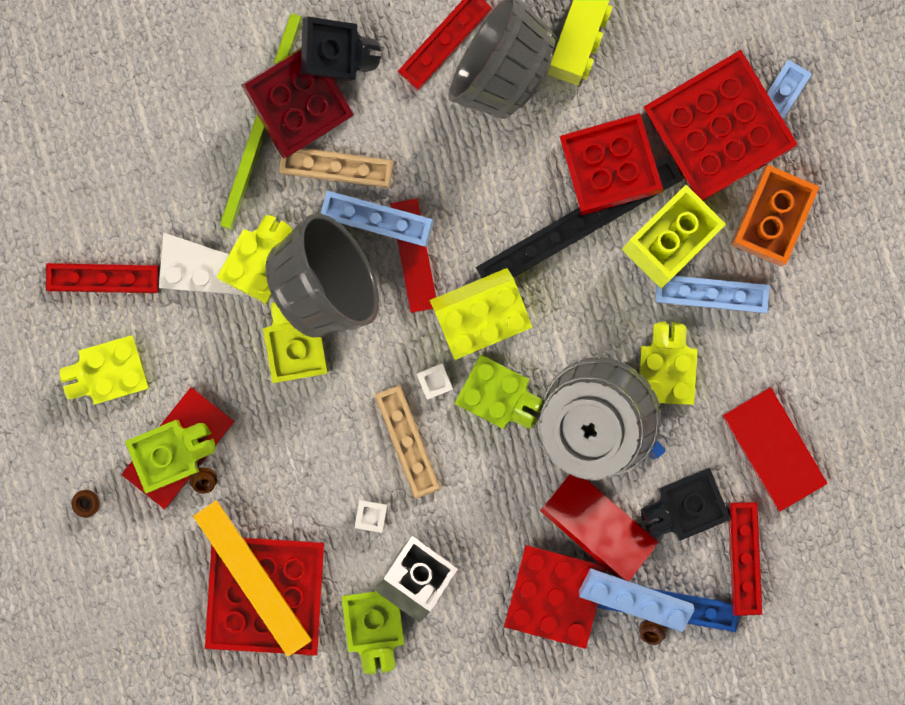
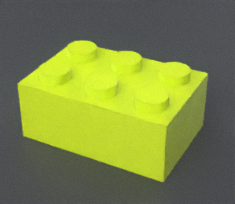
(579, 39)
(673, 236)
(481, 313)

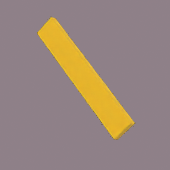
(252, 578)

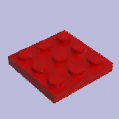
(611, 164)
(548, 597)

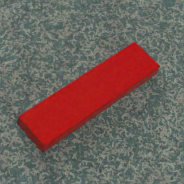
(444, 41)
(415, 265)
(102, 278)
(745, 559)

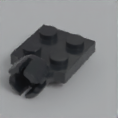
(335, 49)
(686, 507)

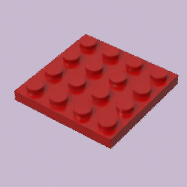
(720, 126)
(298, 576)

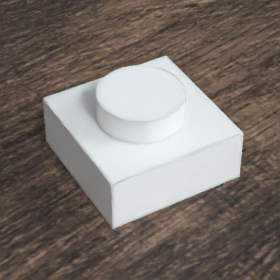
(434, 381)
(370, 516)

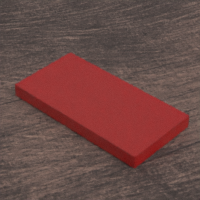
(190, 410)
(774, 449)
(599, 527)

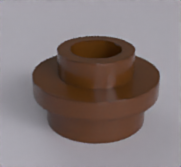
(204, 480)
(77, 503)
(652, 632)

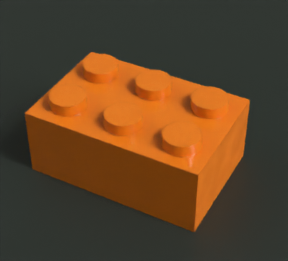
(774, 215)

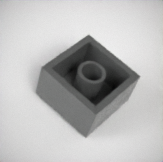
(415, 579)

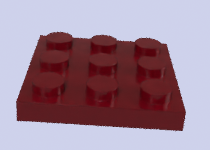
(295, 105)

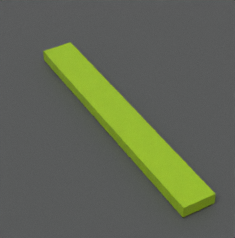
(257, 135)

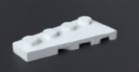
(192, 267)

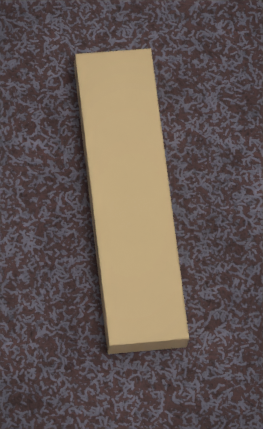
(338, 167)
(407, 442)

